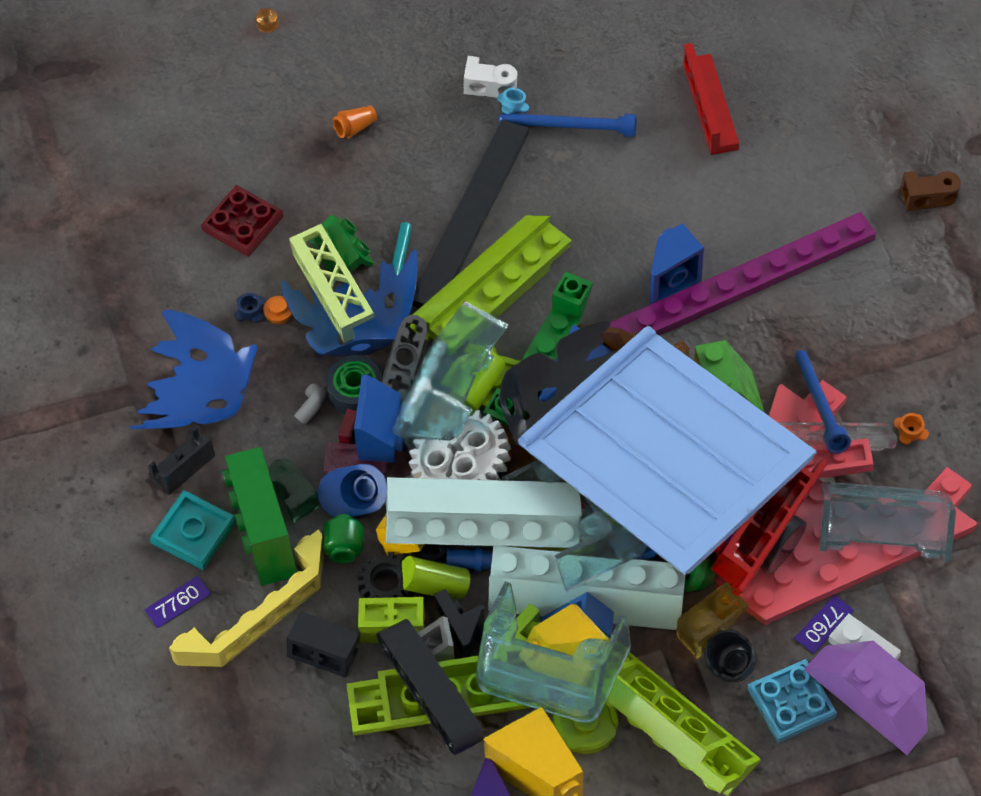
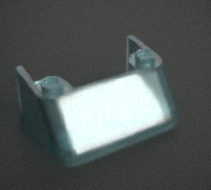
(438, 393)
(886, 517)
(603, 539)
(545, 677)

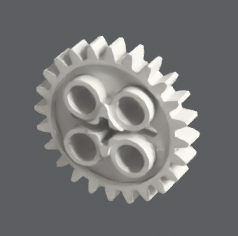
(478, 449)

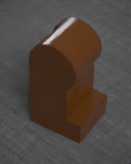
(929, 190)

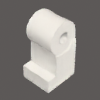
(488, 79)

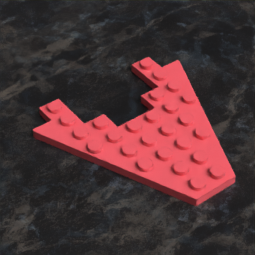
(816, 574)

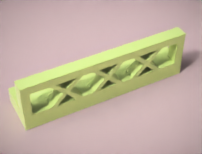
(317, 279)

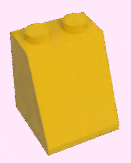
(535, 757)

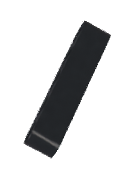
(430, 687)

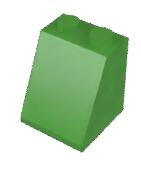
(729, 368)

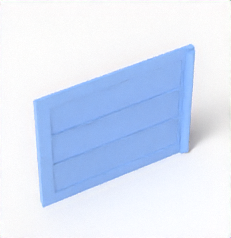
(667, 449)

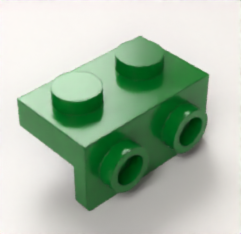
(350, 248)

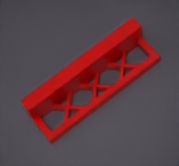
(709, 101)

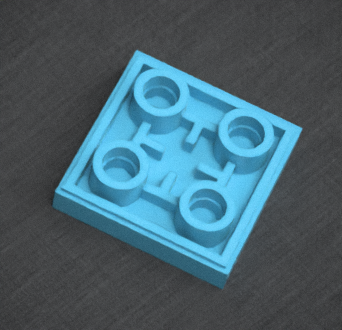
(791, 701)

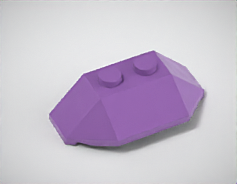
(875, 689)

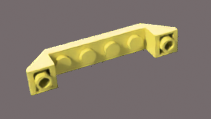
(195, 650)

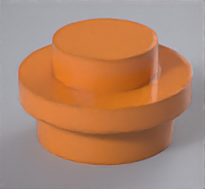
(277, 310)

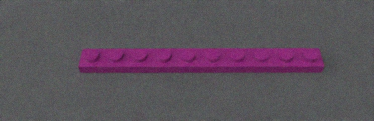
(750, 277)

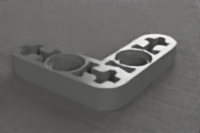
(394, 369)

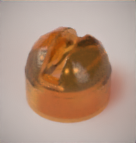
(267, 26)

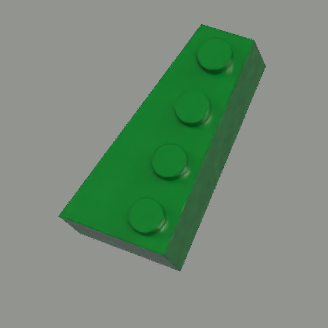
(259, 515)

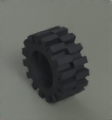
(379, 567)

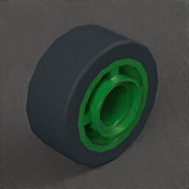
(345, 373)

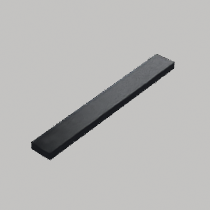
(471, 211)

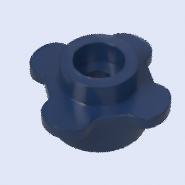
(247, 301)

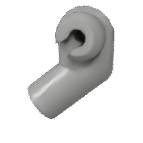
(316, 397)

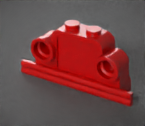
(751, 543)

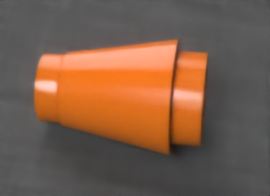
(352, 121)

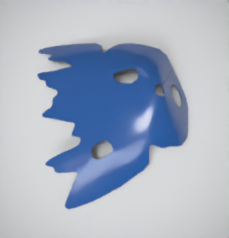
(370, 335)
(198, 382)

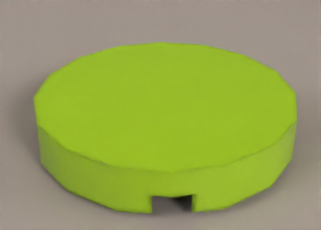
(588, 736)

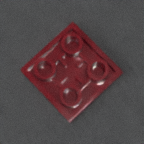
(242, 220)

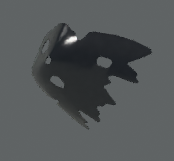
(540, 372)

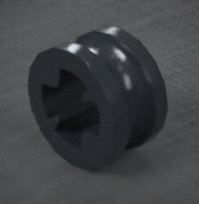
(440, 557)

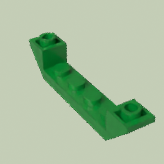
(567, 309)

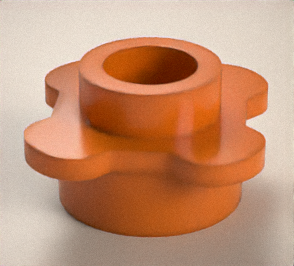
(913, 421)

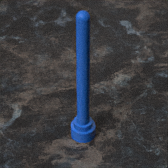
(624, 124)
(835, 436)

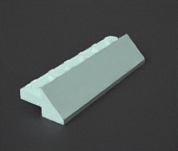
(482, 512)
(639, 589)

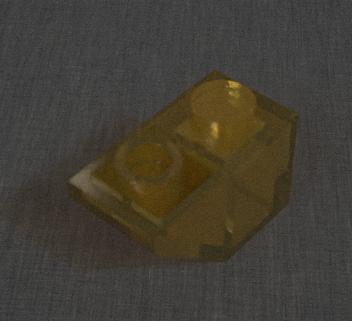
(711, 615)

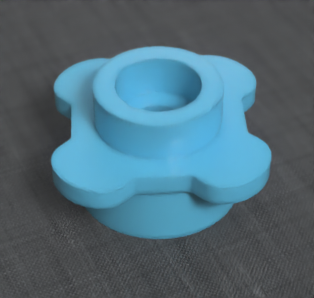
(513, 101)

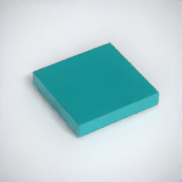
(193, 530)

